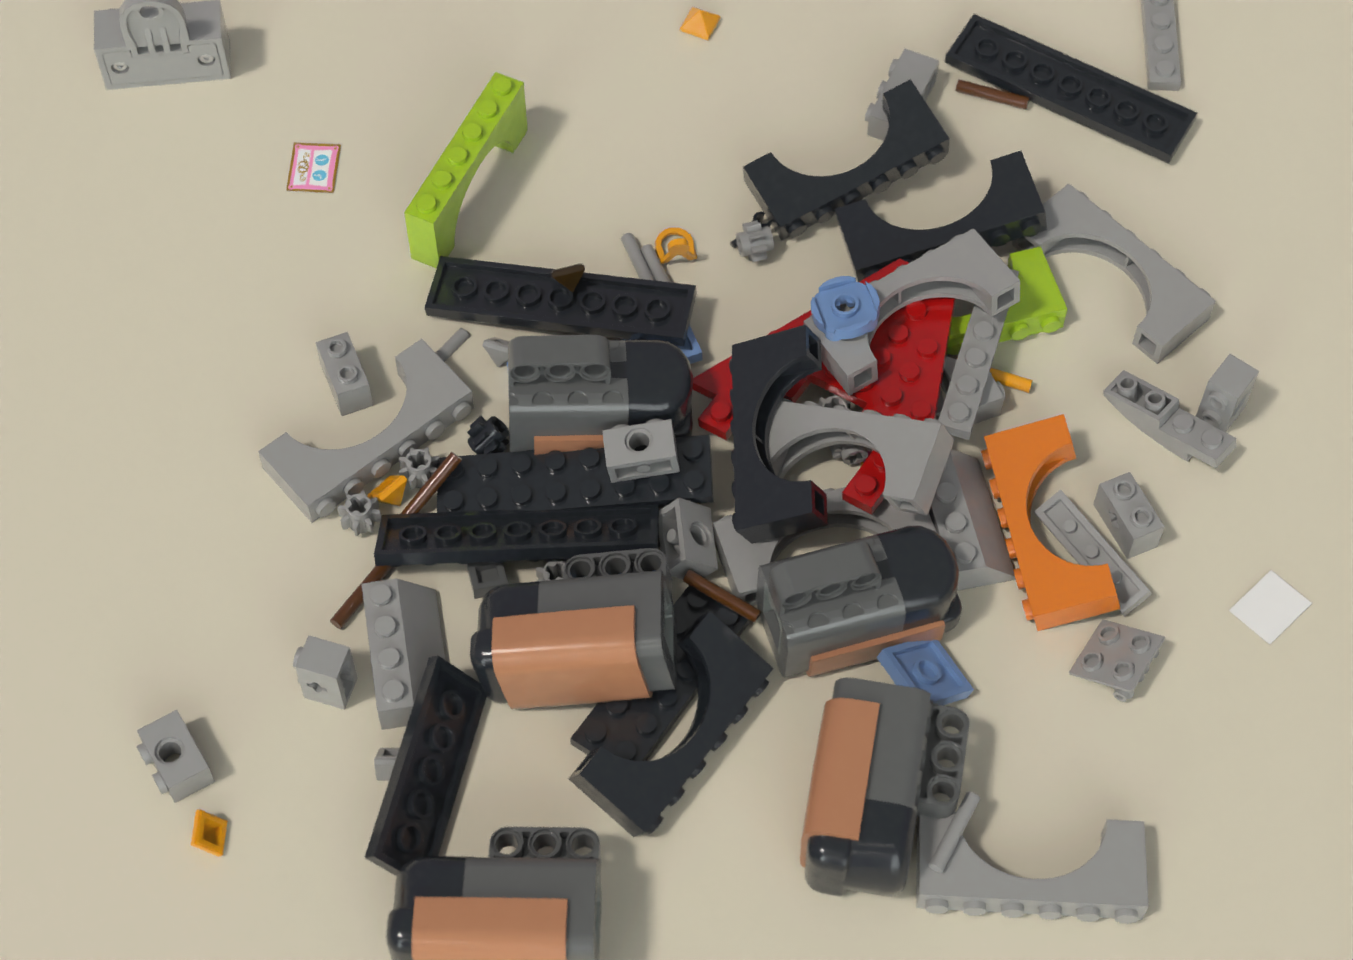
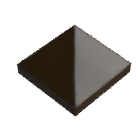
(568, 276)

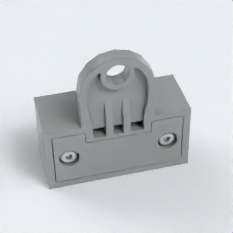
(161, 43)

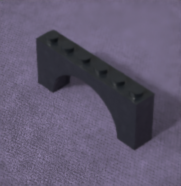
(802, 200)
(1005, 214)
(761, 377)
(726, 679)

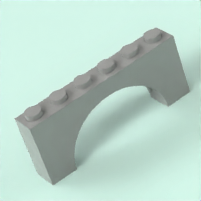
(959, 269)
(1171, 300)
(910, 448)
(323, 477)
(742, 559)
(1105, 887)

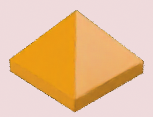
(700, 23)
(390, 490)
(209, 832)

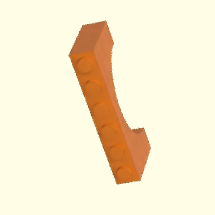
(1055, 588)

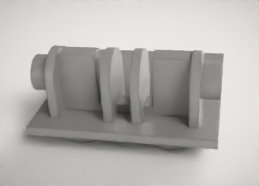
(1117, 657)

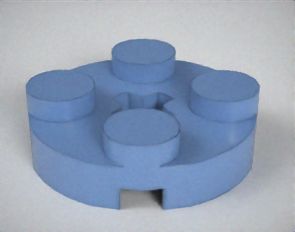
(848, 324)

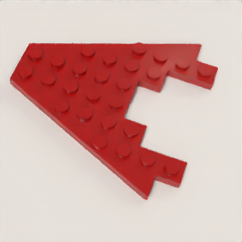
(910, 373)

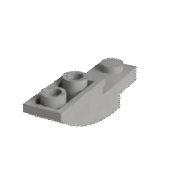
(1162, 420)

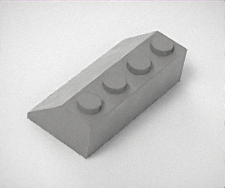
(969, 524)
(401, 638)

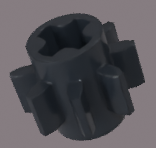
(488, 435)

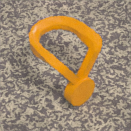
(679, 246)

